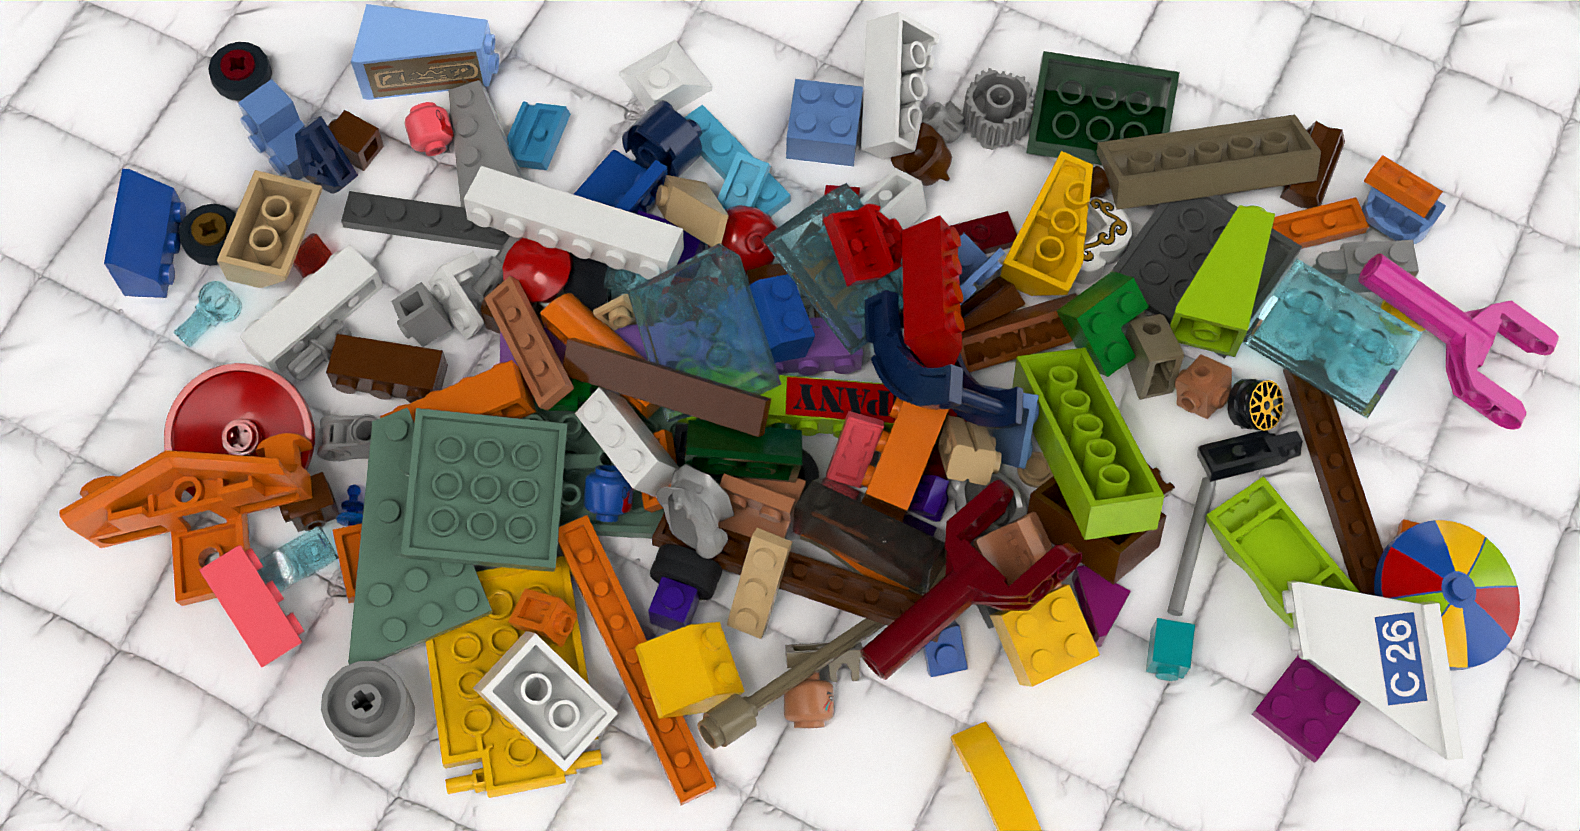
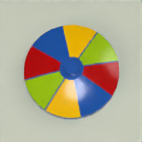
(1465, 576)

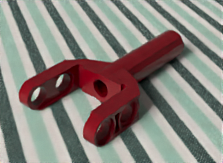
(967, 582)

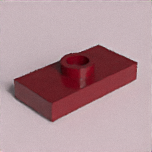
(989, 232)

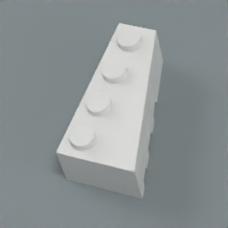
(894, 83)

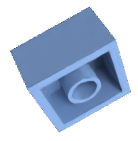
(824, 122)

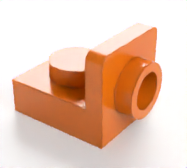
(544, 616)

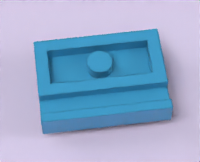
(537, 134)

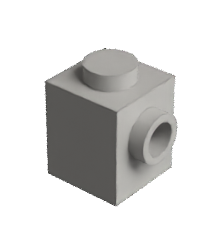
(421, 315)

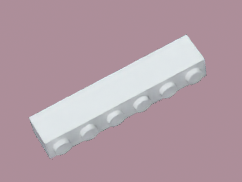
(573, 223)

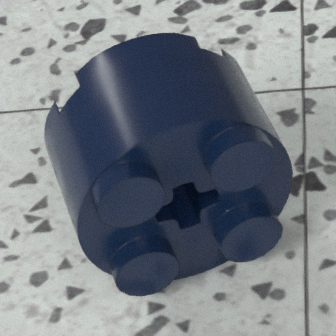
(664, 137)

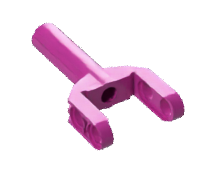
(1466, 336)

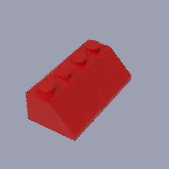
(932, 292)

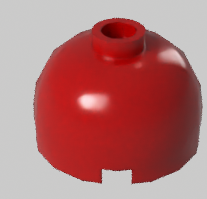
(745, 235)

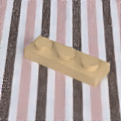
(759, 583)

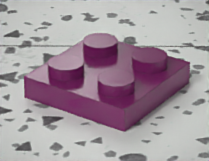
(1306, 708)

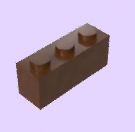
(385, 368)

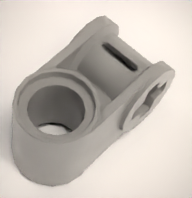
(345, 437)

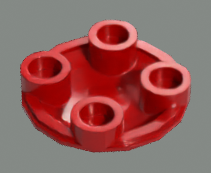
(538, 269)

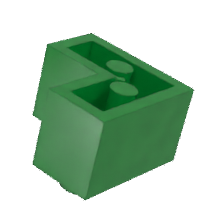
(1097, 318)

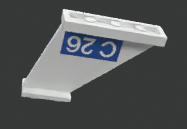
(1384, 653)

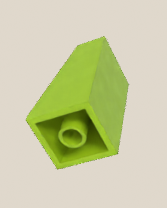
(1222, 294)

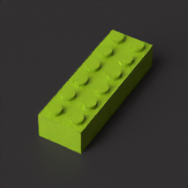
(1089, 445)

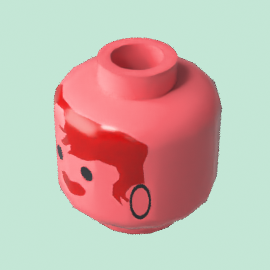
(429, 128)

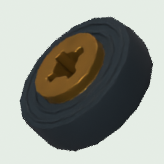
(194, 230)

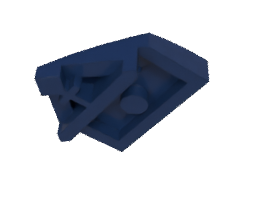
(322, 157)

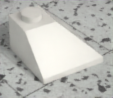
(666, 76)

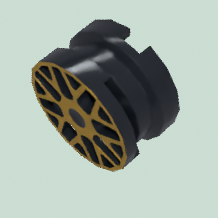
(1252, 404)

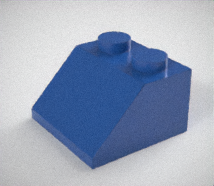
(783, 317)

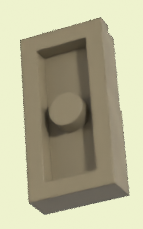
(798, 652)

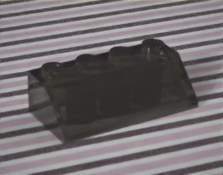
(871, 533)

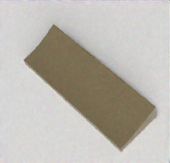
(1209, 161)

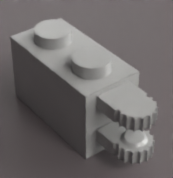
(1346, 263)

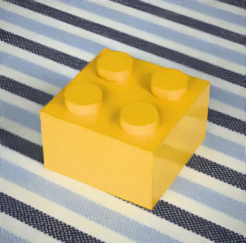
(1046, 637)

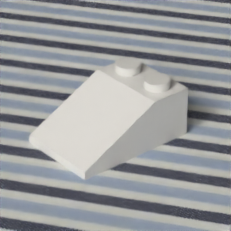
(545, 700)

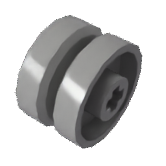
(352, 693)

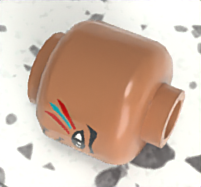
(810, 703)

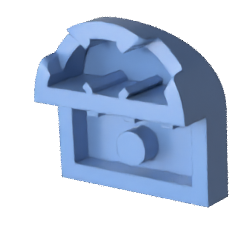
(1397, 220)

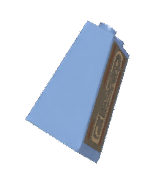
(420, 52)

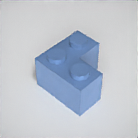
(273, 124)

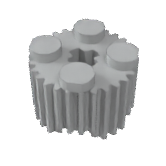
(997, 108)

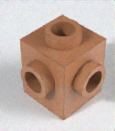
(1203, 386)

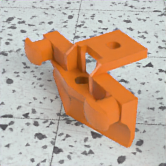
(150, 503)

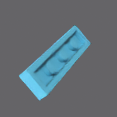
(719, 151)

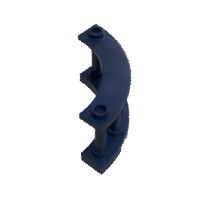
(932, 387)

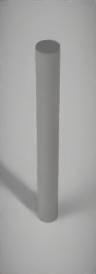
(1191, 547)

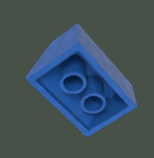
(144, 236)

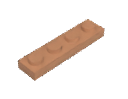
(529, 343)

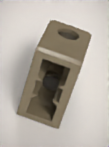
(1156, 354)

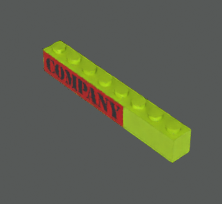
(823, 404)

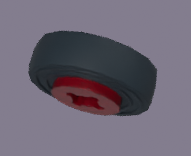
(234, 82)

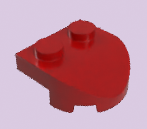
(865, 243)

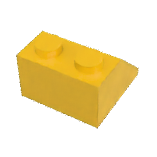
(689, 670)

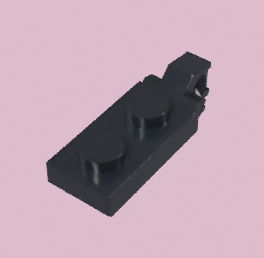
(1248, 453)

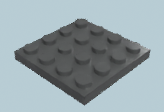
(1178, 242)

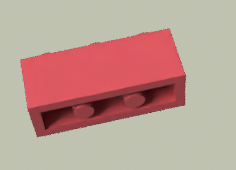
(252, 604)

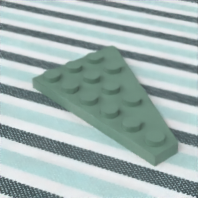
(396, 597)

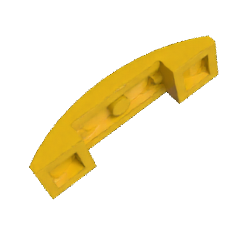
(995, 779)

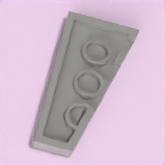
(477, 136)

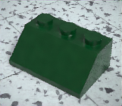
(741, 455)

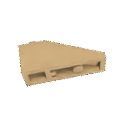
(693, 208)

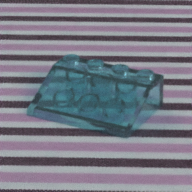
(810, 260)
(705, 323)
(1332, 338)

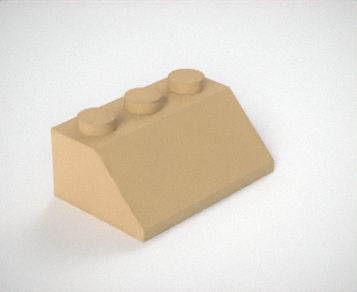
(268, 229)

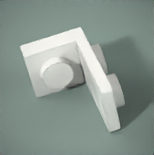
(446, 287)

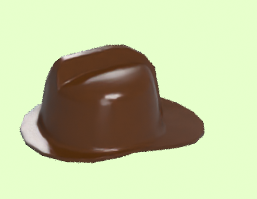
(929, 160)

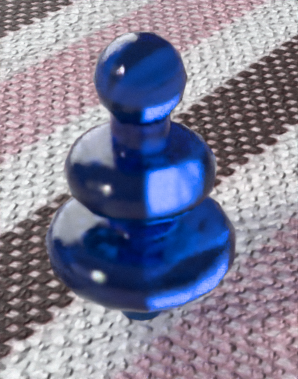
(352, 508)

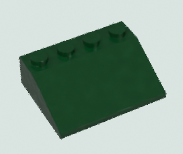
(1096, 102)

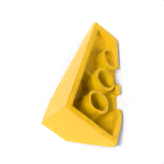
(1053, 235)

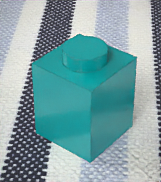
(1170, 649)

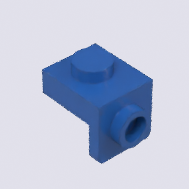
(946, 654)

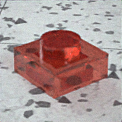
(311, 255)

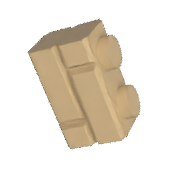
(967, 451)

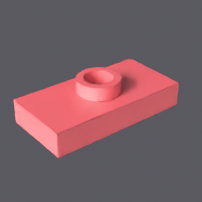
(854, 449)

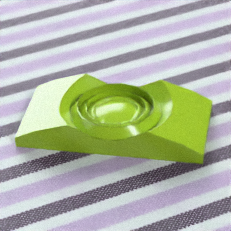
(1272, 545)

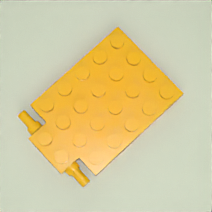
(469, 725)

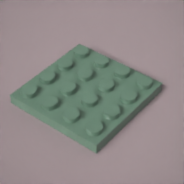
(484, 490)

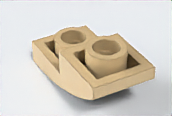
(616, 313)

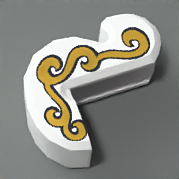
(1109, 241)

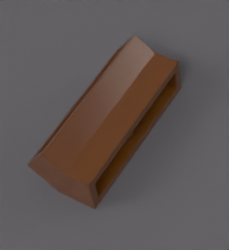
(1312, 193)

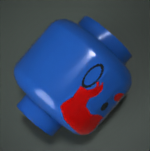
(607, 493)

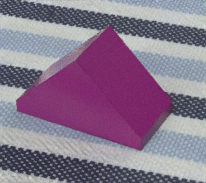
(1098, 601)

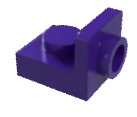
(930, 498)

